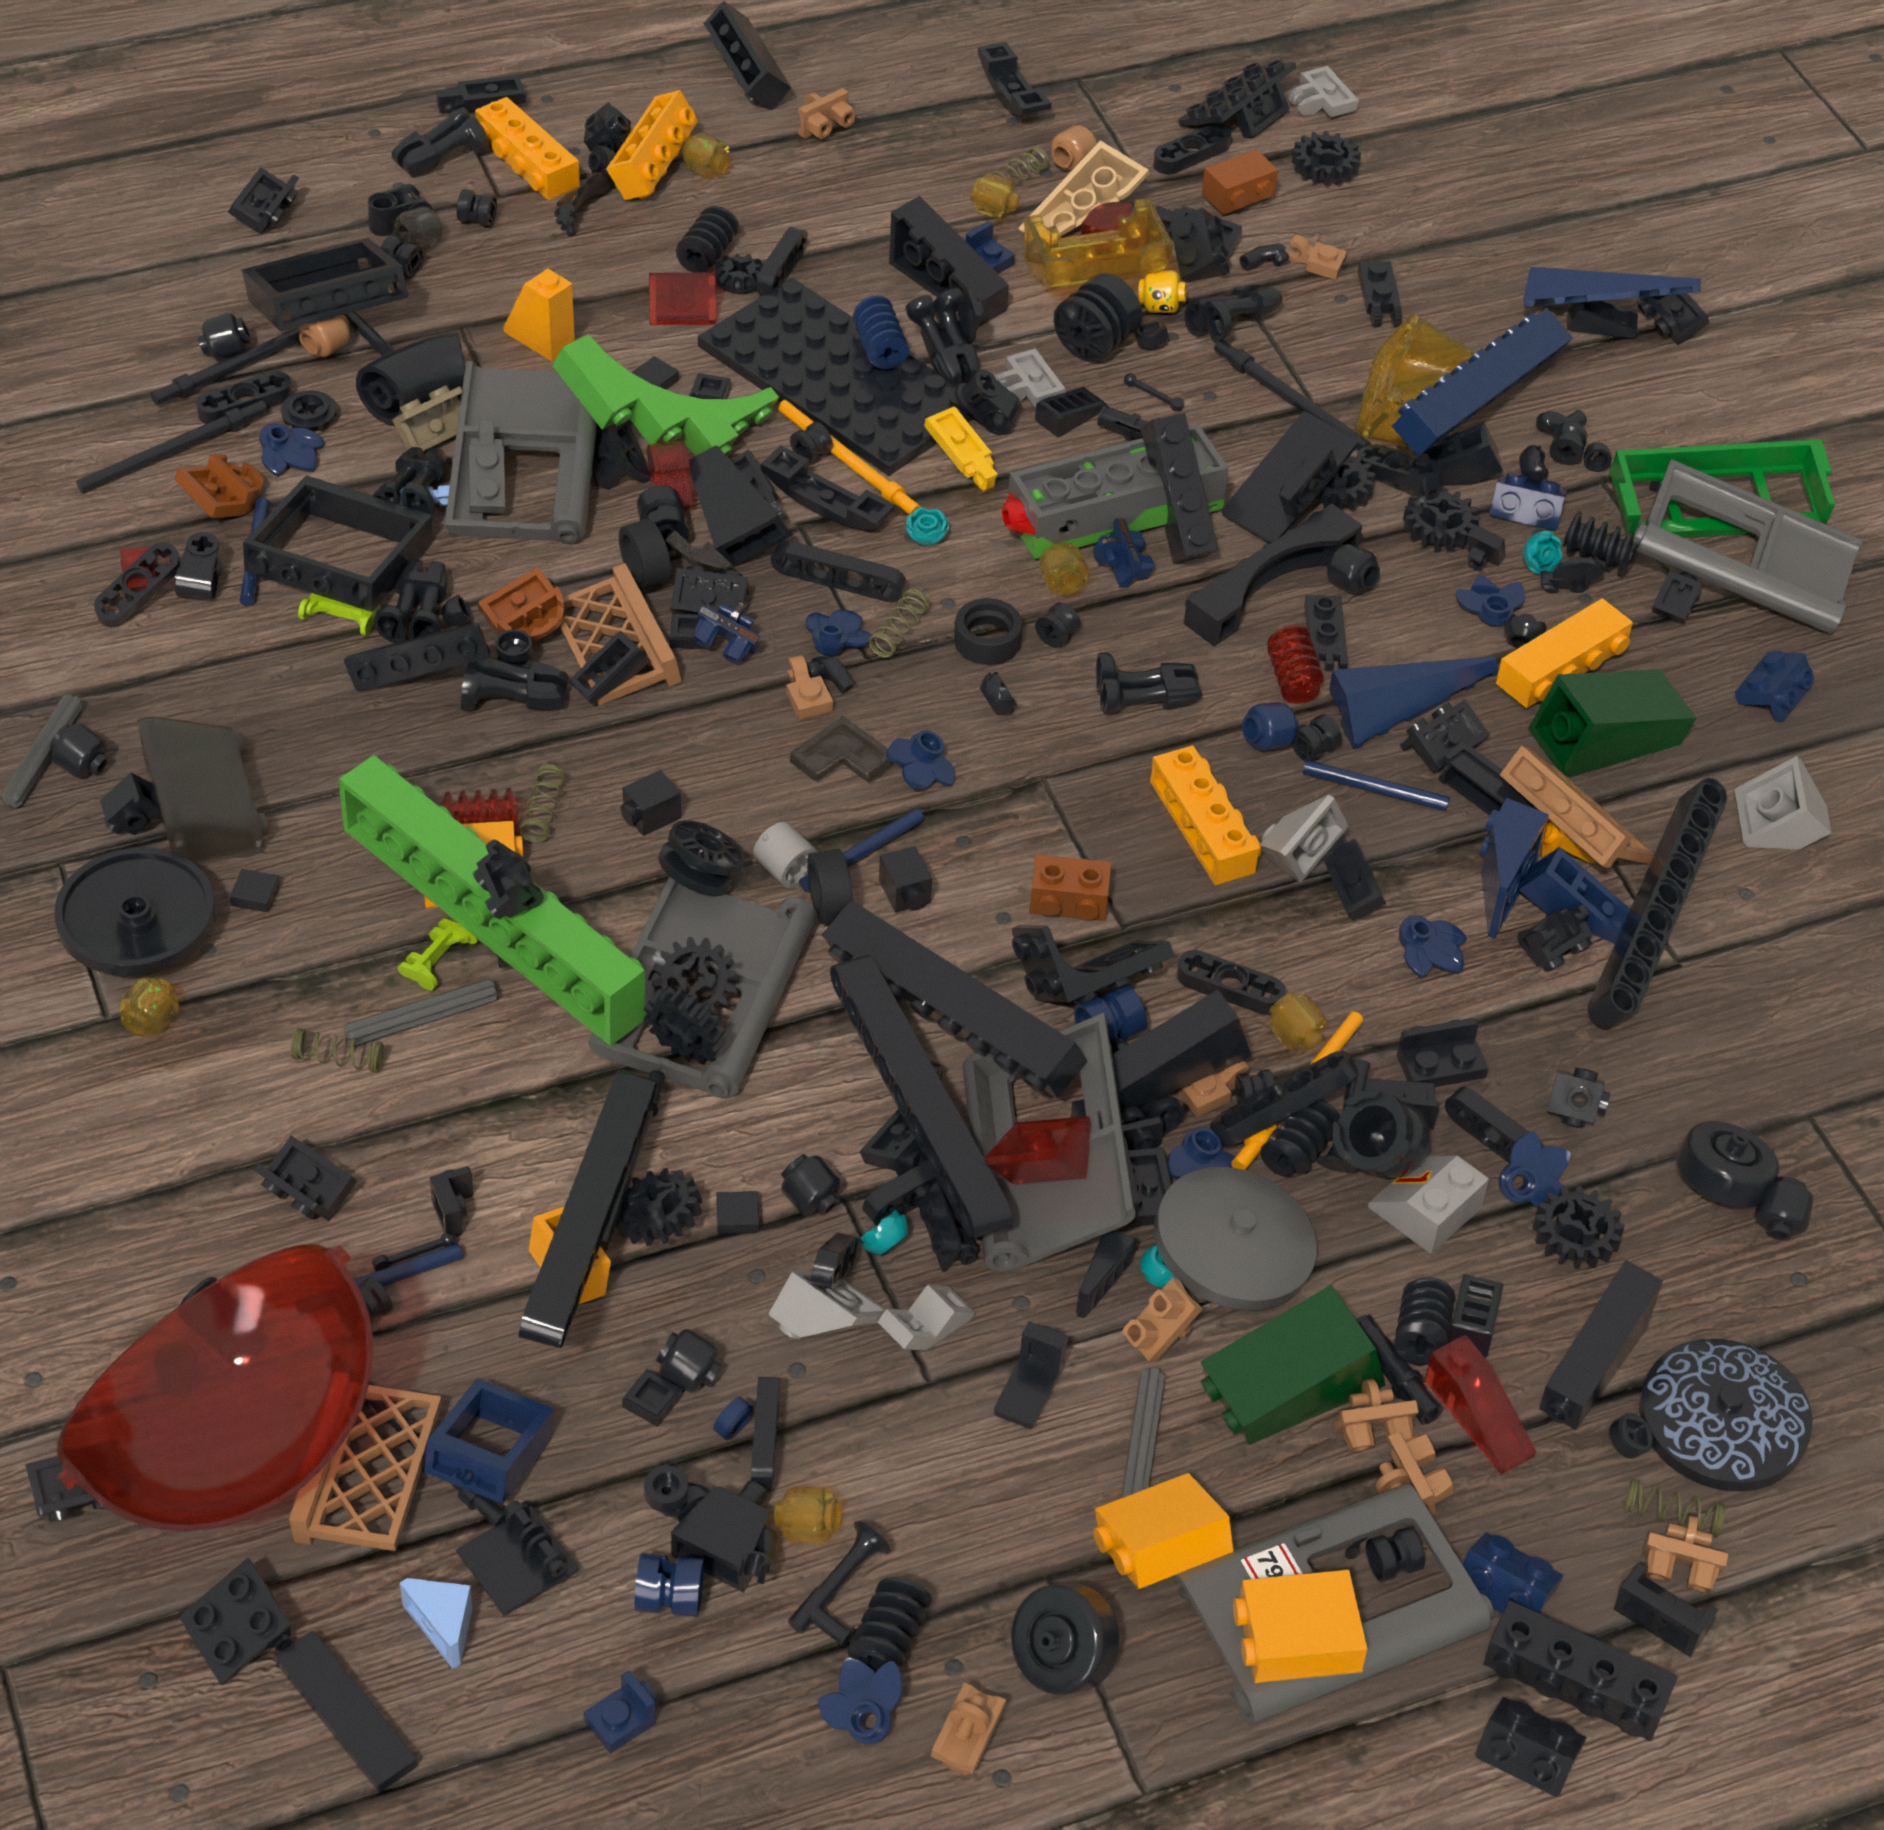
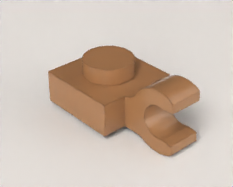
(1320, 259)
(806, 694)
(1212, 1090)

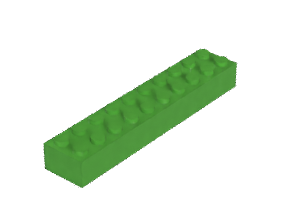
(542, 943)

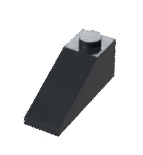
(1466, 456)

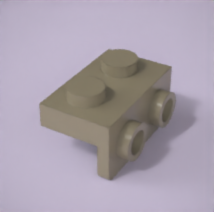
(429, 422)

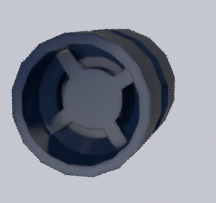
(1123, 1012)
(669, 1584)

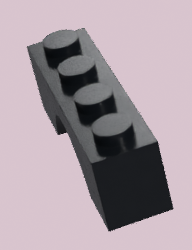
(1173, 455)

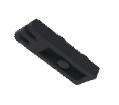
(1326, 629)

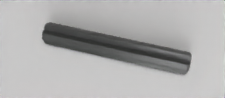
(40, 752)
(421, 1012)
(1143, 1431)

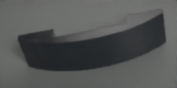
(1008, 82)
(822, 496)

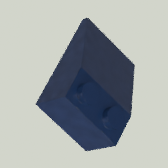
(1508, 857)

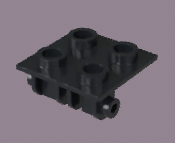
(517, 1558)
(237, 1621)

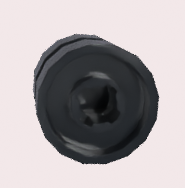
(665, 508)

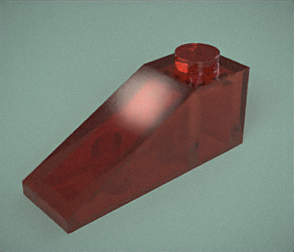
(1479, 1403)

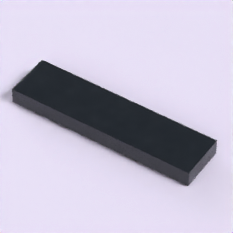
(346, 1711)

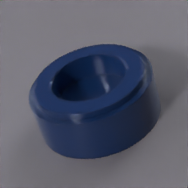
(733, 1418)

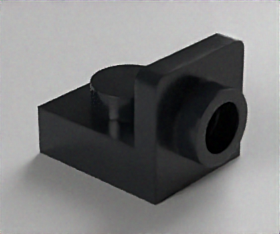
(1677, 596)
(448, 1197)

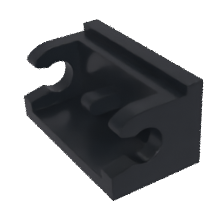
(1663, 1612)

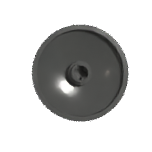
(1235, 1238)

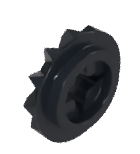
(738, 280)
(311, 401)

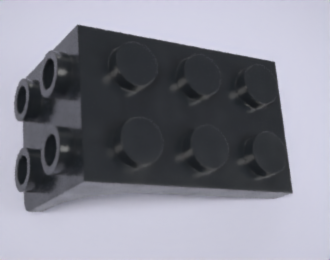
(1054, 980)

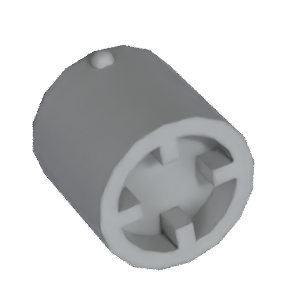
(783, 853)

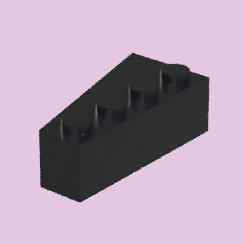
(940, 259)

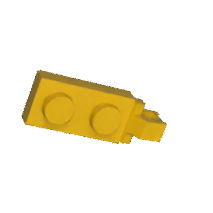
(963, 446)

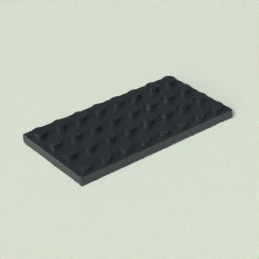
(820, 366)

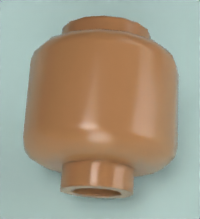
(1072, 146)
(325, 336)

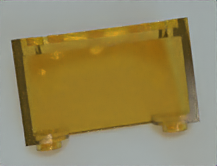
(1132, 250)
(1403, 368)

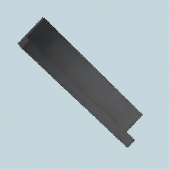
(618, 454)

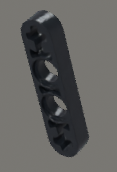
(837, 575)
(1284, 1098)

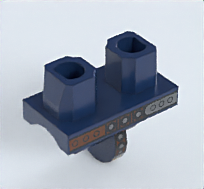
(1123, 555)
(740, 638)

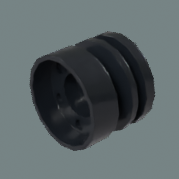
(1097, 317)

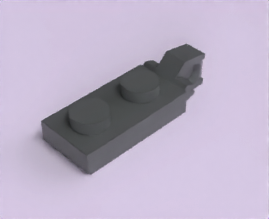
(486, 471)

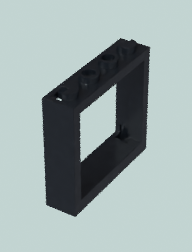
(324, 283)
(347, 508)

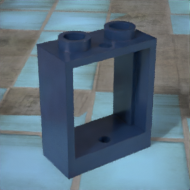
(493, 1475)

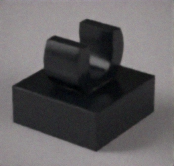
(1484, 548)

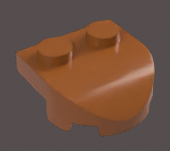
(222, 486)
(525, 605)

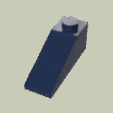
(1563, 883)

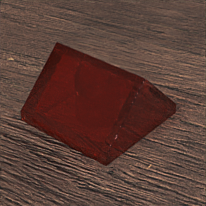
(682, 298)
(1043, 1151)

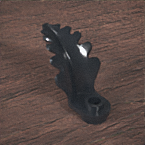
(595, 184)

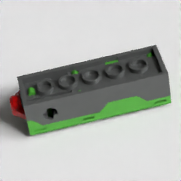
(1083, 494)

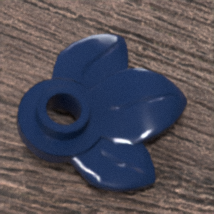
(289, 447)
(1490, 601)
(836, 631)
(922, 760)
(1434, 946)
(1198, 1150)
(1538, 1168)
(859, 1696)

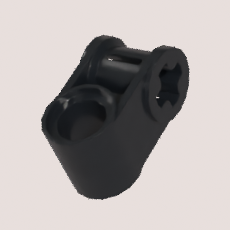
(387, 205)
(991, 402)
(199, 567)

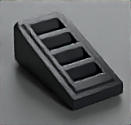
(1602, 319)
(1056, 416)
(618, 650)
(1109, 1262)
(1474, 1315)

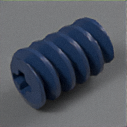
(880, 332)

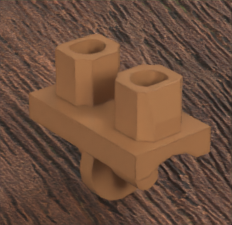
(821, 113)
(1162, 1320)
(1357, 1423)
(1408, 1457)
(1665, 1551)
(968, 1729)

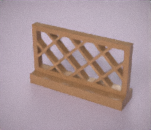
(638, 618)
(1573, 810)
(316, 1500)

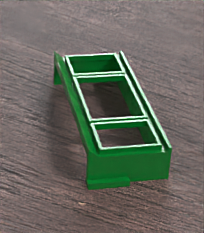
(1718, 461)

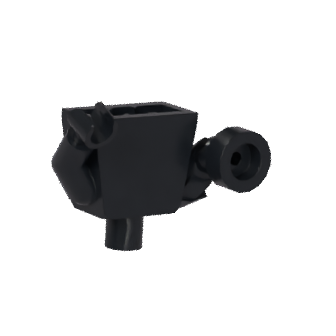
(716, 1525)

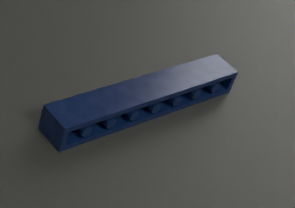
(1481, 381)

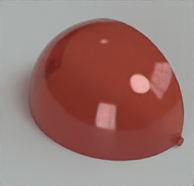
(227, 1396)

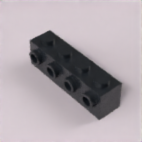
(747, 56)
(1580, 1671)

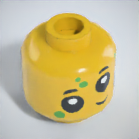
(1162, 292)

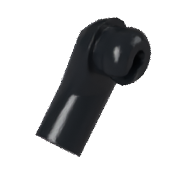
(1263, 253)
(1550, 420)
(831, 669)

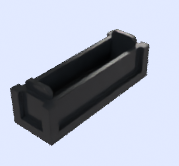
(1478, 779)

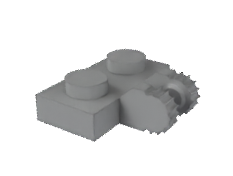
(1323, 90)
(1030, 377)

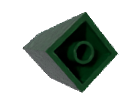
(1609, 719)
(1292, 1368)

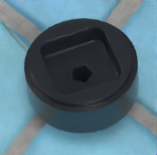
(1151, 333)
(1631, 1435)

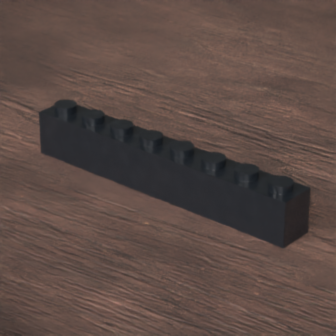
(958, 1001)

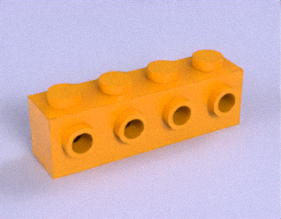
(652, 145)
(528, 149)
(1568, 648)
(1205, 815)

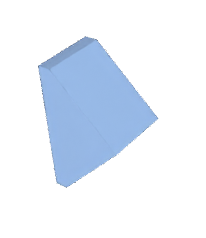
(441, 1613)

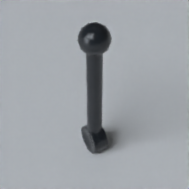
(1176, 404)
(382, 1261)

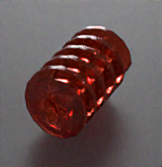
(1295, 664)
(483, 810)

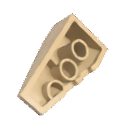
(1098, 179)

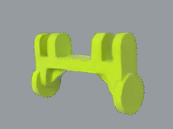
(318, 603)
(420, 966)

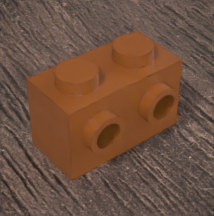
(1239, 181)
(1069, 891)

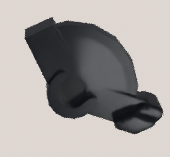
(1572, 574)

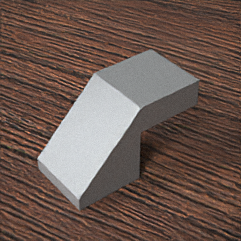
(929, 1320)

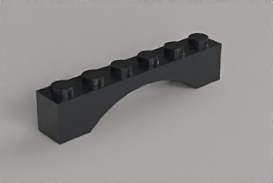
(1217, 608)

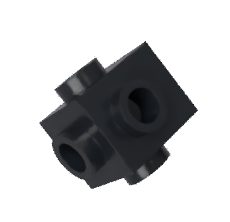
(606, 128)
(1576, 1112)

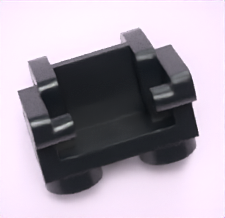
(507, 881)
(1556, 934)

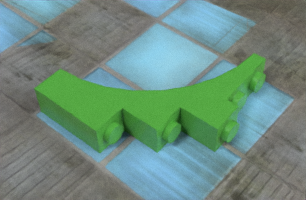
(660, 415)

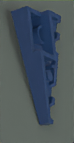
(1566, 286)
(1385, 695)

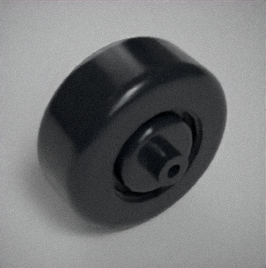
(1727, 1164)
(1065, 1638)

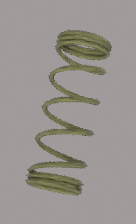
(1029, 157)
(909, 607)
(535, 821)
(374, 1061)
(1717, 1521)

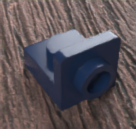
(990, 250)
(623, 1713)

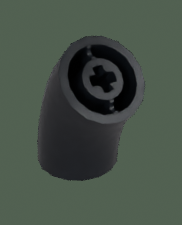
(411, 375)

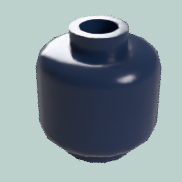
(1269, 726)

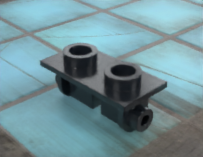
(947, 1240)

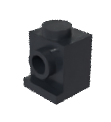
(130, 805)

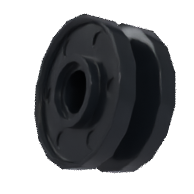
(701, 857)

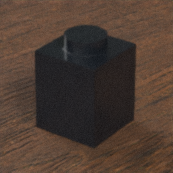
(651, 803)
(905, 879)

